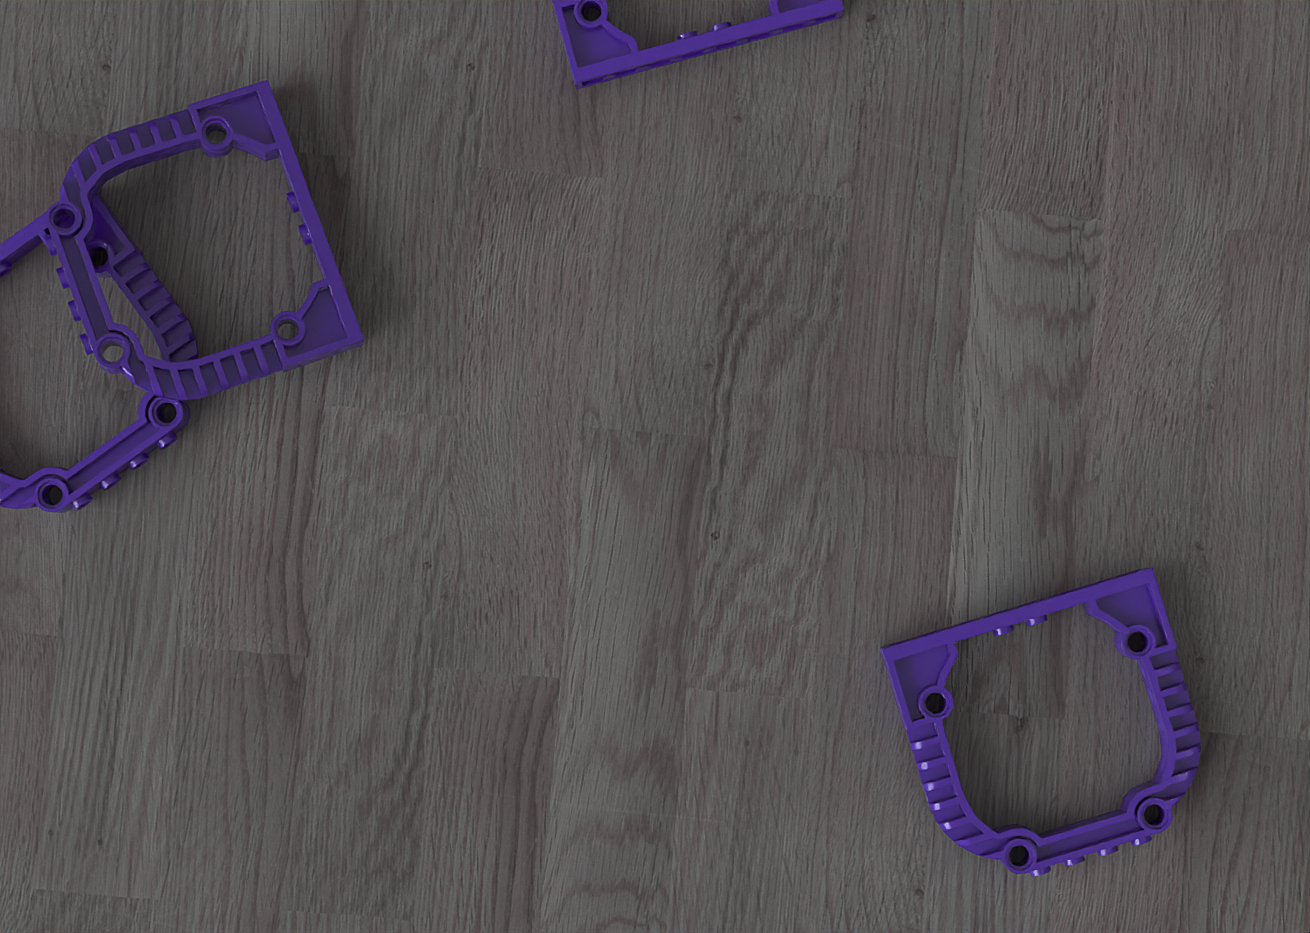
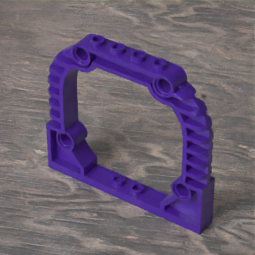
(604, 53)
(251, 125)
(175, 341)
(1127, 606)

